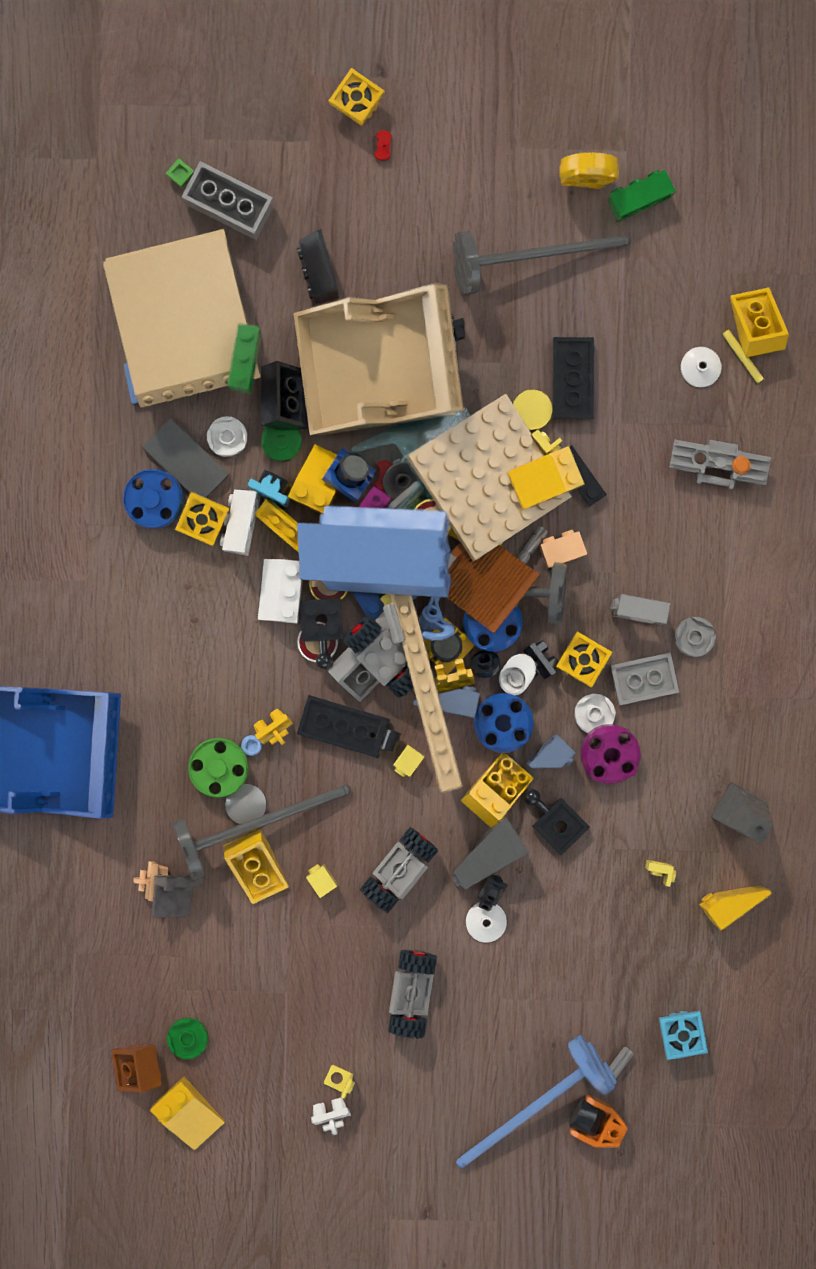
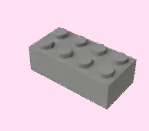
(228, 200)

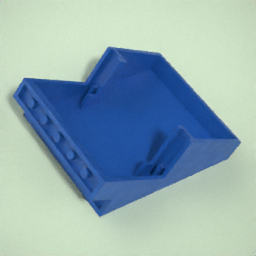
(58, 751)

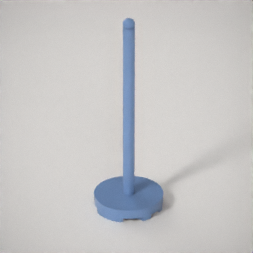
(590, 1066)

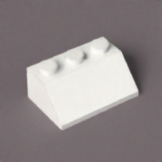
(240, 522)
(280, 591)

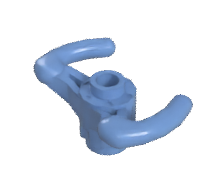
(432, 619)

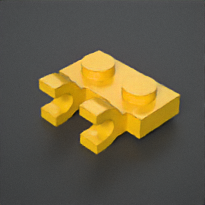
(455, 680)

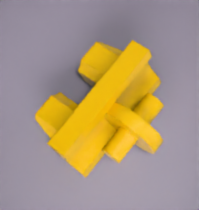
(274, 731)

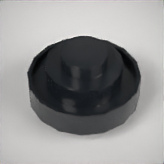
(485, 664)

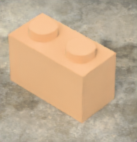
(563, 549)

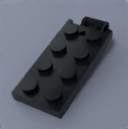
(346, 727)

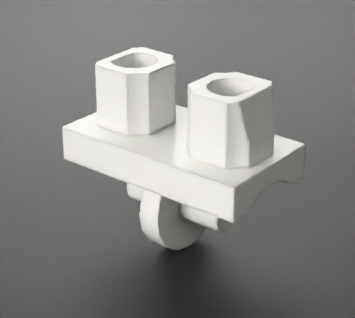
(321, 1116)

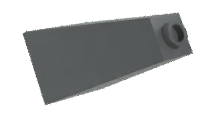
(744, 813)
(491, 853)

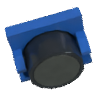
(348, 472)

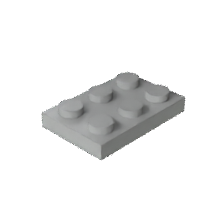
(644, 679)

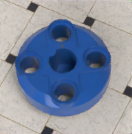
(153, 498)
(499, 640)
(503, 723)

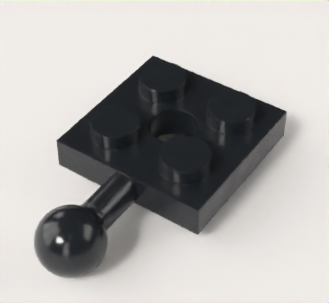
(330, 631)
(557, 812)

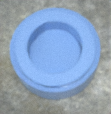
(251, 745)

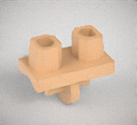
(153, 870)

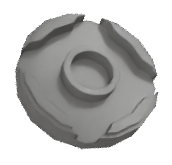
(694, 637)

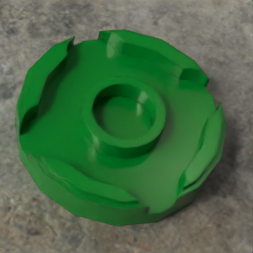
(281, 444)
(187, 1038)

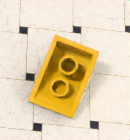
(759, 322)
(545, 478)
(308, 487)
(255, 866)
(729, 905)
(187, 1114)

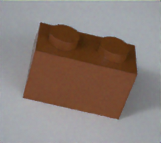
(136, 1068)

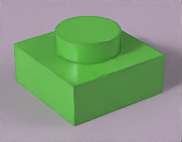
(180, 173)

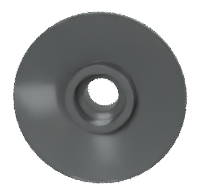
(396, 487)

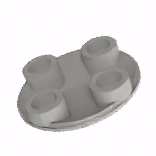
(245, 804)

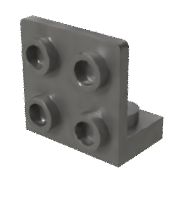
(173, 895)

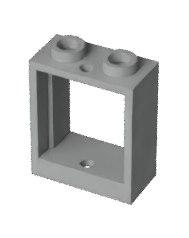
(640, 609)

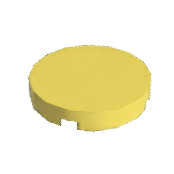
(534, 408)

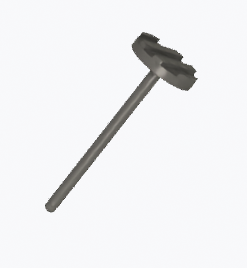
(468, 262)
(555, 593)
(190, 848)

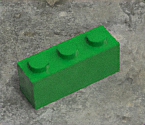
(641, 195)
(244, 358)

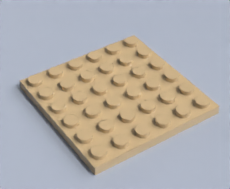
(470, 478)

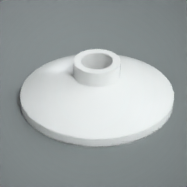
(694, 374)
(475, 925)

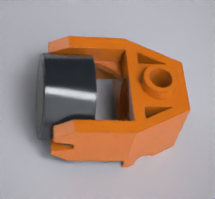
(584, 1118)

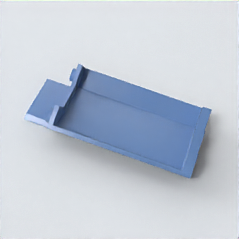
(377, 551)

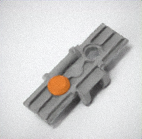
(720, 455)

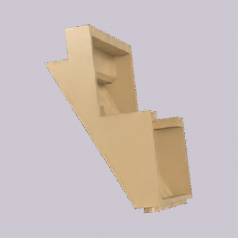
(177, 315)
(378, 361)

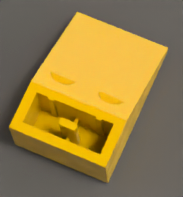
(497, 789)

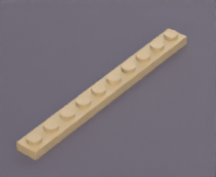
(426, 694)

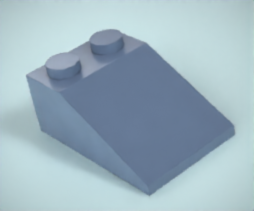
(459, 701)

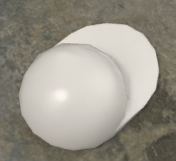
(517, 674)

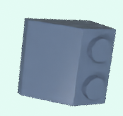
(552, 754)

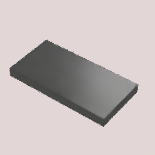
(185, 459)

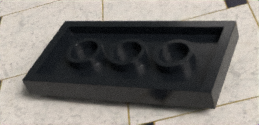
(573, 378)

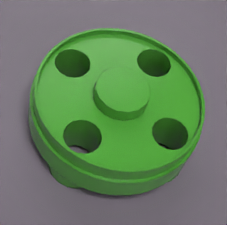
(218, 767)

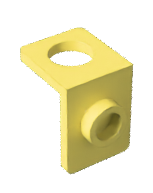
(345, 1086)

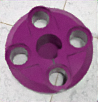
(610, 754)

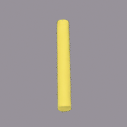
(740, 353)

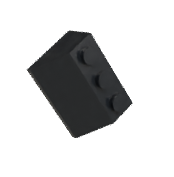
(317, 268)
(282, 397)

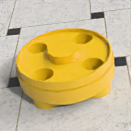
(588, 170)

